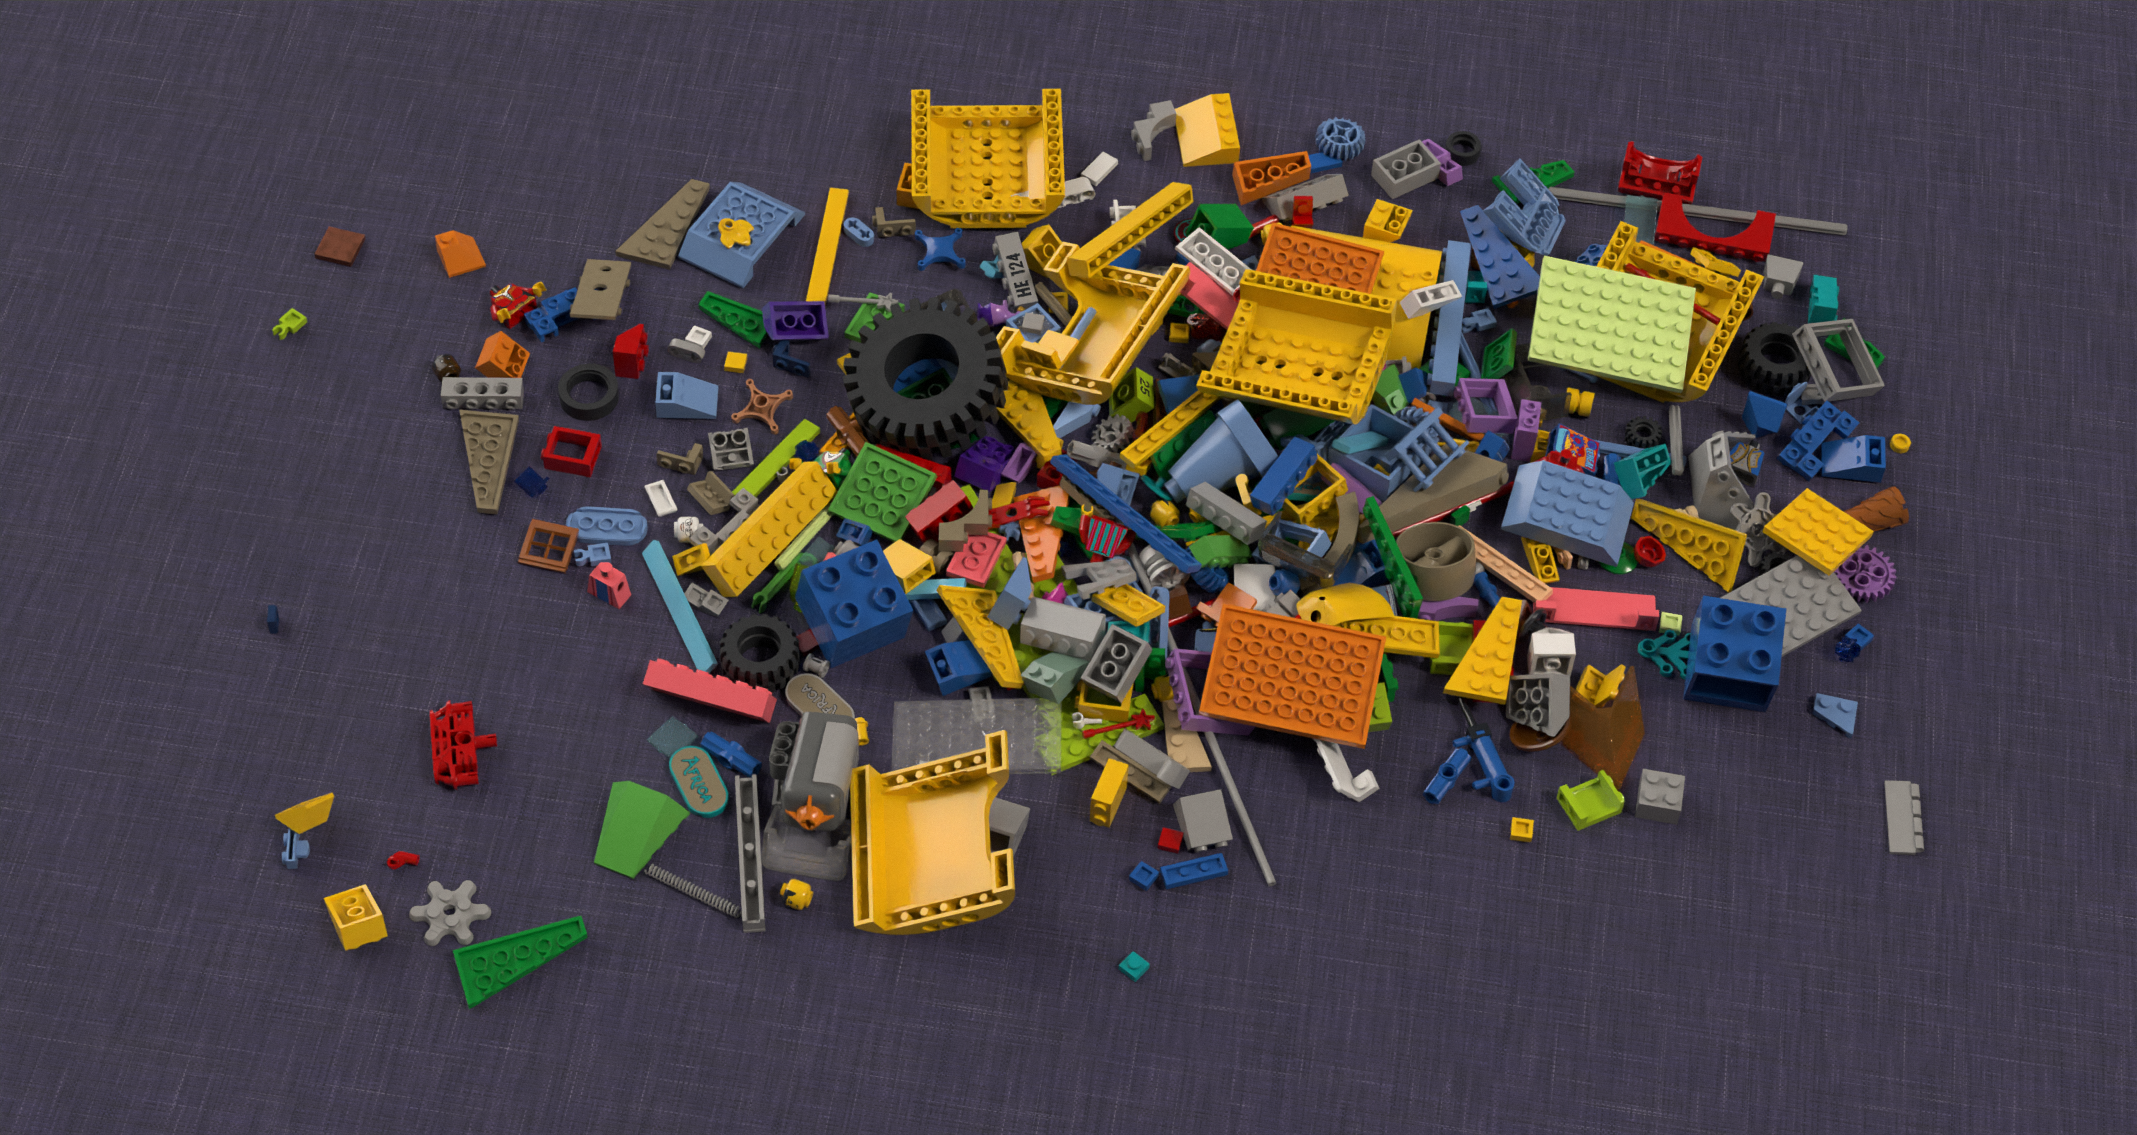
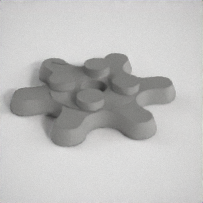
(1747, 519)
(454, 924)

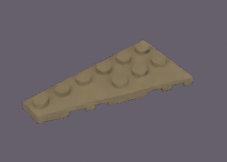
(664, 233)
(489, 449)

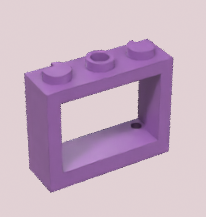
(1489, 389)

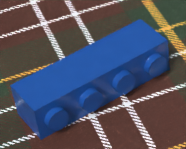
(1283, 476)

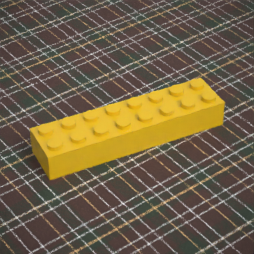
(769, 529)

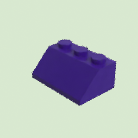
(795, 320)

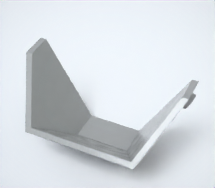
(1714, 481)

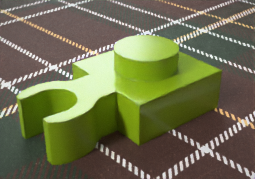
(291, 321)

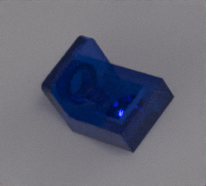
(532, 482)

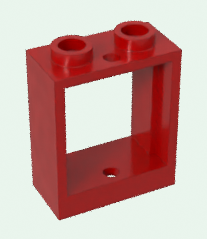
(571, 465)

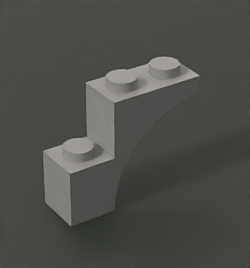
(1160, 117)

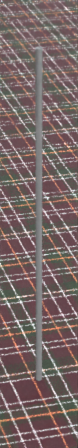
(1210, 736)

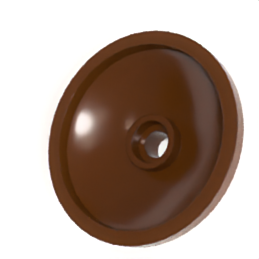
(1531, 740)

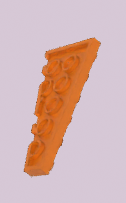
(1040, 537)

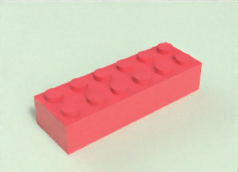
(710, 691)

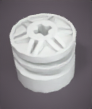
(1161, 571)

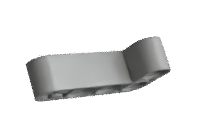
(1152, 758)

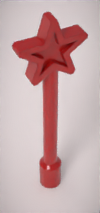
(1139, 720)

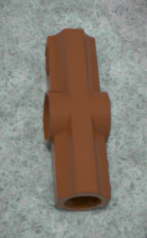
(846, 429)

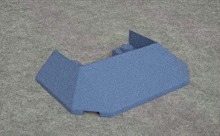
(1538, 222)

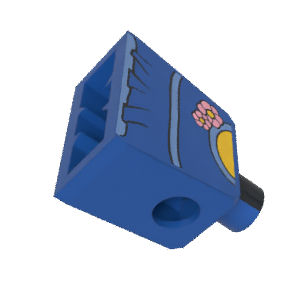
(1493, 447)

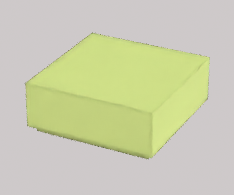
(1670, 622)

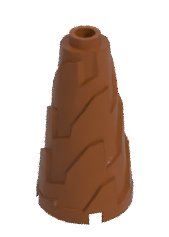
(1881, 510)

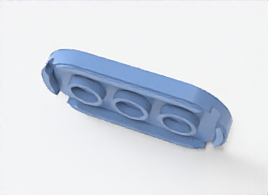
(608, 525)

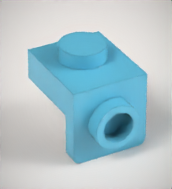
(991, 269)

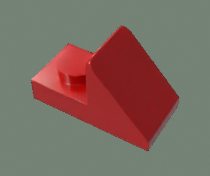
(1302, 211)

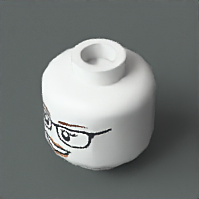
(686, 528)

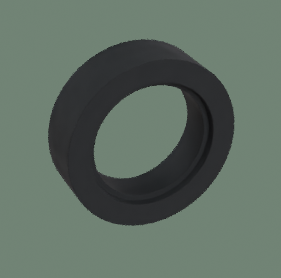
(594, 410)

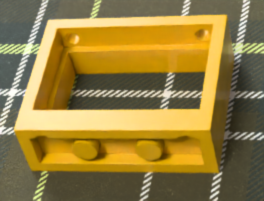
(1324, 499)
(1101, 711)

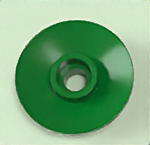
(1626, 561)

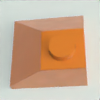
(458, 253)

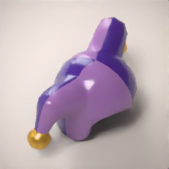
(996, 314)

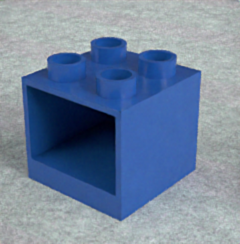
(853, 603)
(1735, 654)

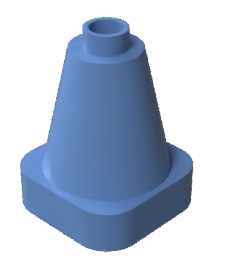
(1221, 453)

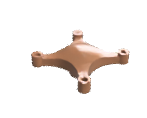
(762, 406)

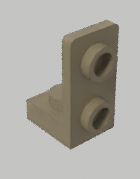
(683, 464)

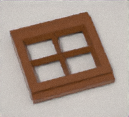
(544, 562)

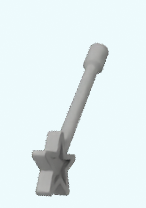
(882, 301)

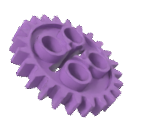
(1867, 574)

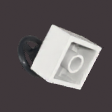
(1549, 648)

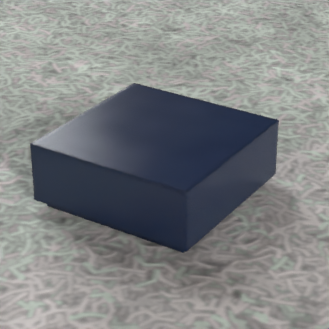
(273, 619)

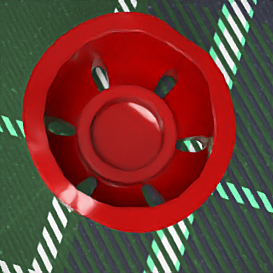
(1646, 556)

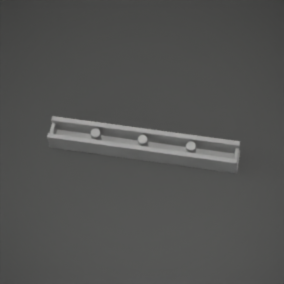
(750, 854)

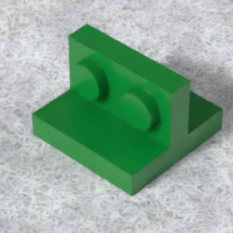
(1152, 668)

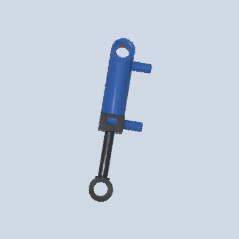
(1479, 740)

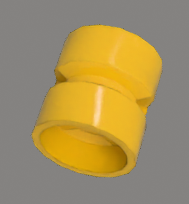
(1580, 402)

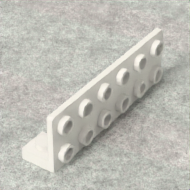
(1336, 766)

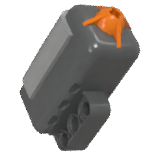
(816, 768)

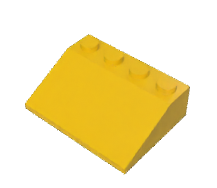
(1207, 131)

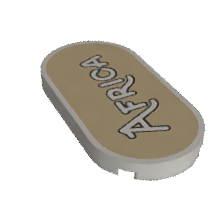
(812, 694)

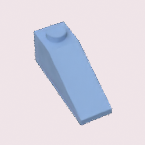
(1073, 417)

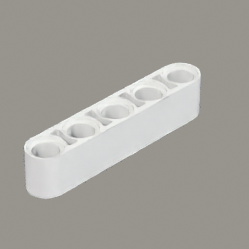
(1075, 191)

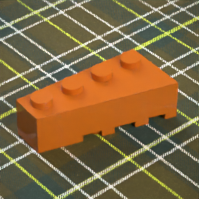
(1269, 174)

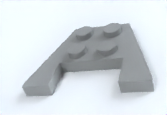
(1102, 574)

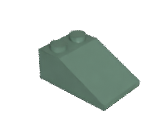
(1054, 675)

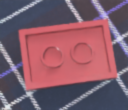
(977, 558)

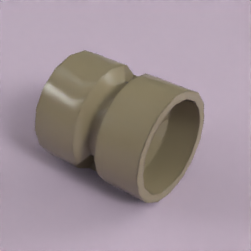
(940, 558)

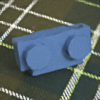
(295, 849)

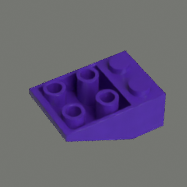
(984, 463)

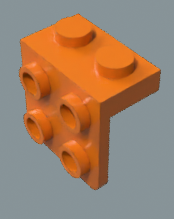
(1230, 595)

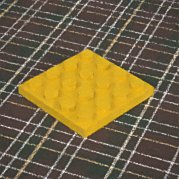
(1818, 531)

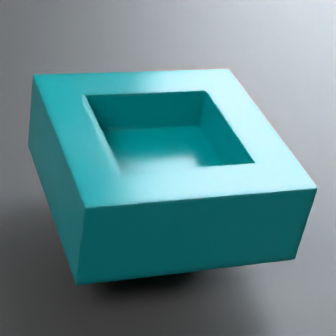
(1134, 966)

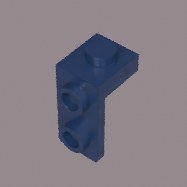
(784, 362)

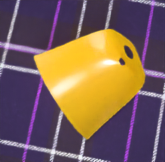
(1344, 603)

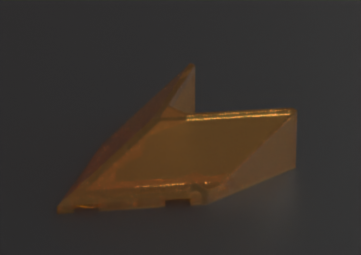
(1610, 735)

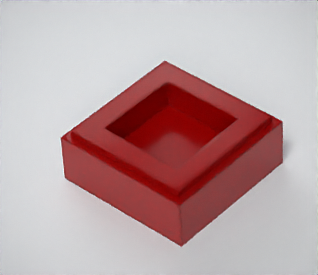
(1170, 840)

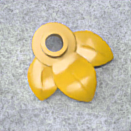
(737, 232)

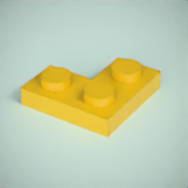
(1713, 264)

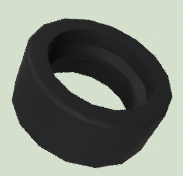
(1466, 138)

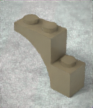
(955, 533)

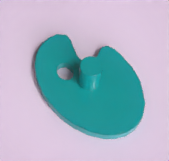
(1157, 487)

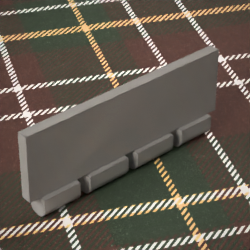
(1903, 817)

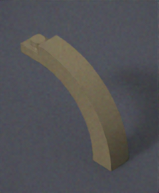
(1347, 534)

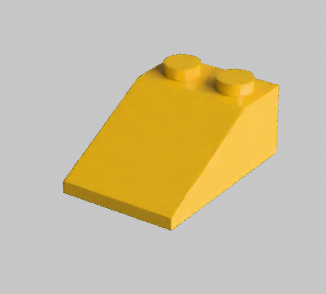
(356, 917)

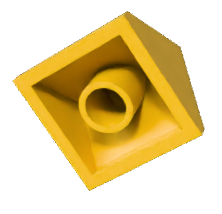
(307, 814)

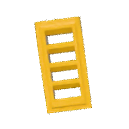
(1540, 445)

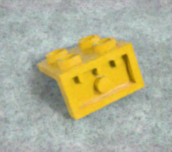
(1051, 350)

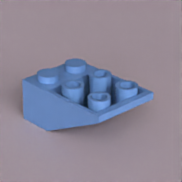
(685, 397)

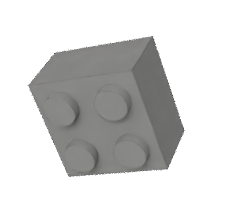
(1660, 796)

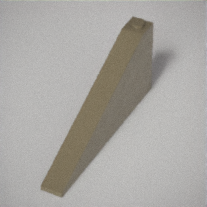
(1454, 485)

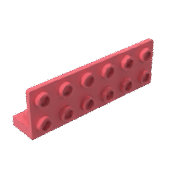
(1209, 296)
(1600, 609)

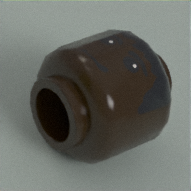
(446, 366)

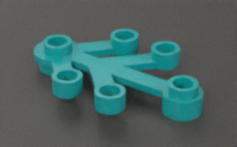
(1673, 652)

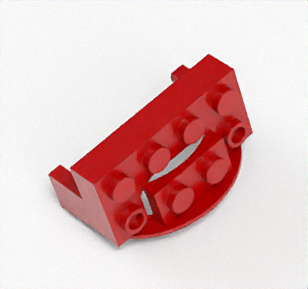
(1658, 176)

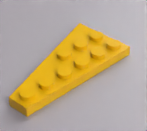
(1700, 542)

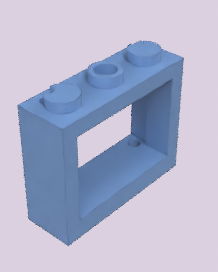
(1317, 538)

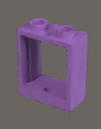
(1526, 430)

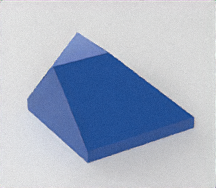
(1763, 414)

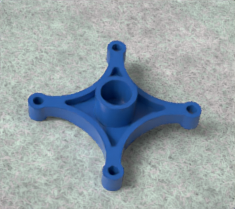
(940, 249)

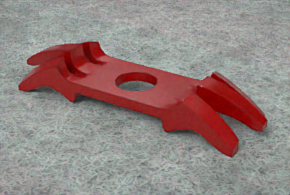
(1025, 509)

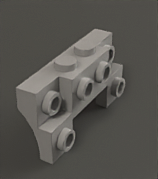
(745, 504)

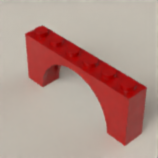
(1675, 229)

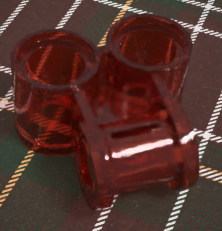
(1205, 327)

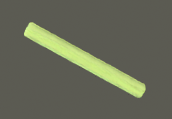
(804, 538)

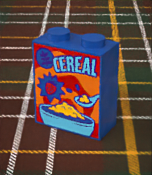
(1580, 445)

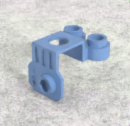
(1793, 400)

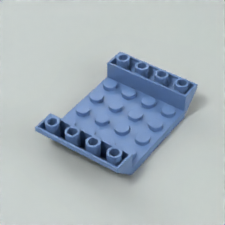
(738, 202)

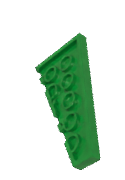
(1395, 569)
(504, 960)

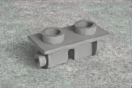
(1175, 368)

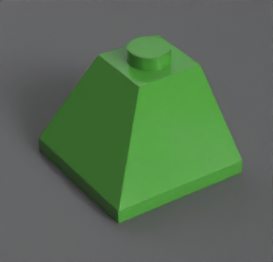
(1389, 391)

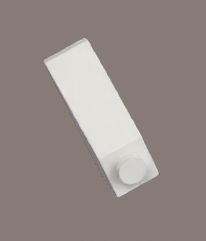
(1429, 298)

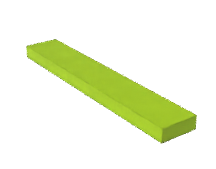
(778, 458)

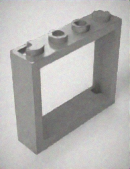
(1820, 368)

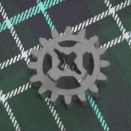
(1113, 433)

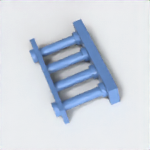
(1410, 441)

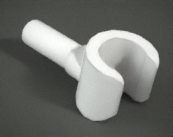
(1082, 721)

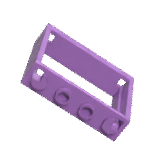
(1195, 659)

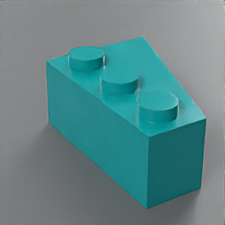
(1823, 299)
(1641, 469)

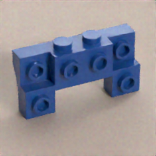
(552, 314)
(1805, 441)

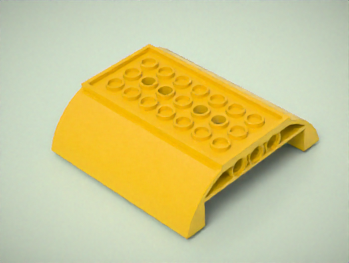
(1023, 156)
(1713, 292)
(1308, 332)

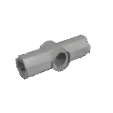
(1093, 454)

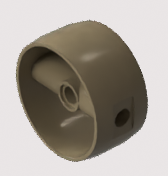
(1445, 560)

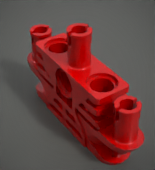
(465, 754)

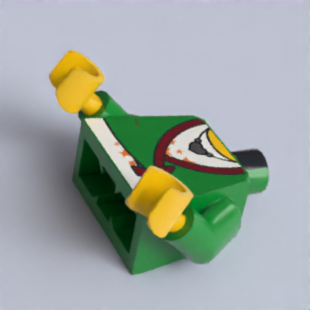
(834, 464)

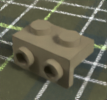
(711, 494)

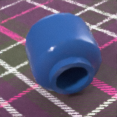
(1283, 581)

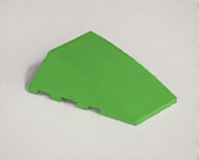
(635, 827)

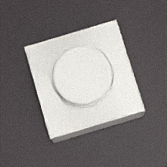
(699, 336)

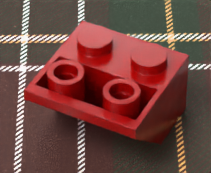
(630, 352)

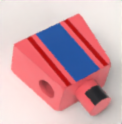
(609, 585)

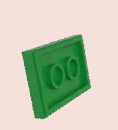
(1499, 356)

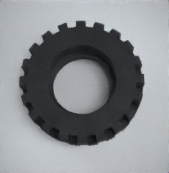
(1765, 374)
(758, 632)

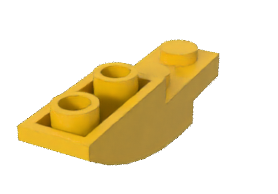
(1540, 560)

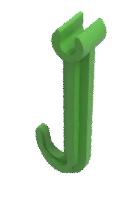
(775, 585)

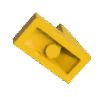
(691, 559)

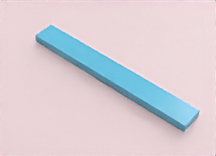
(679, 607)

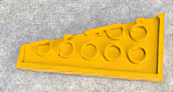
(1030, 420)
(990, 639)
(1488, 662)

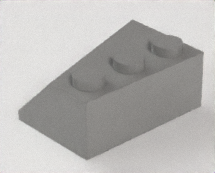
(1539, 701)

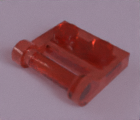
(1141, 427)

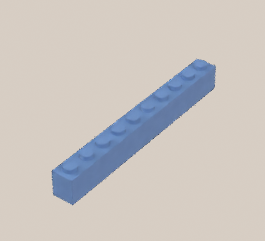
(1449, 321)

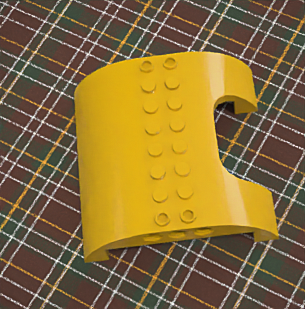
(1401, 271)
(1127, 314)
(926, 843)

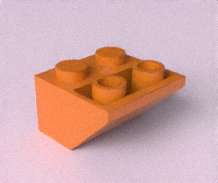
(502, 357)

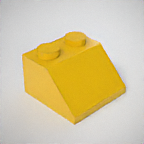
(1040, 248)

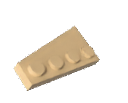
(1181, 744)

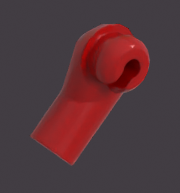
(401, 858)

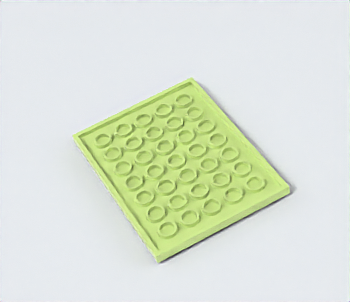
(1612, 324)

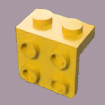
(1599, 687)

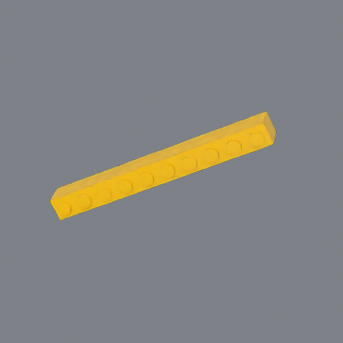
(1130, 230)

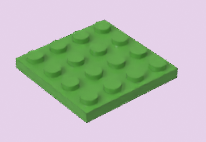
(882, 492)

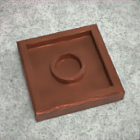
(340, 246)

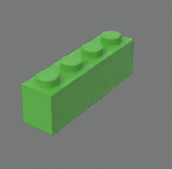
(1220, 551)

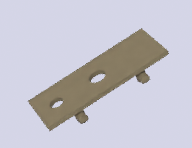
(605, 303)

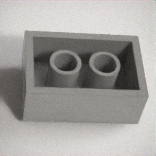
(1405, 169)
(1116, 663)

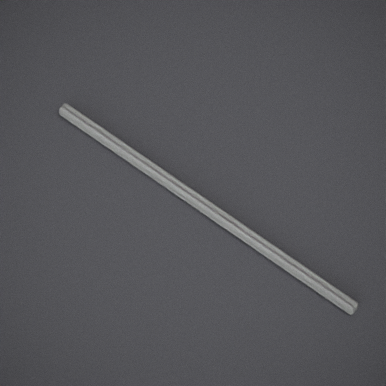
(1703, 211)

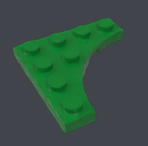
(1188, 531)

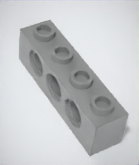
(482, 393)

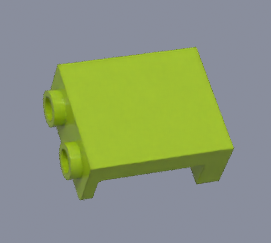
(1453, 645)
(1591, 801)

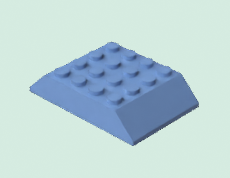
(1569, 511)

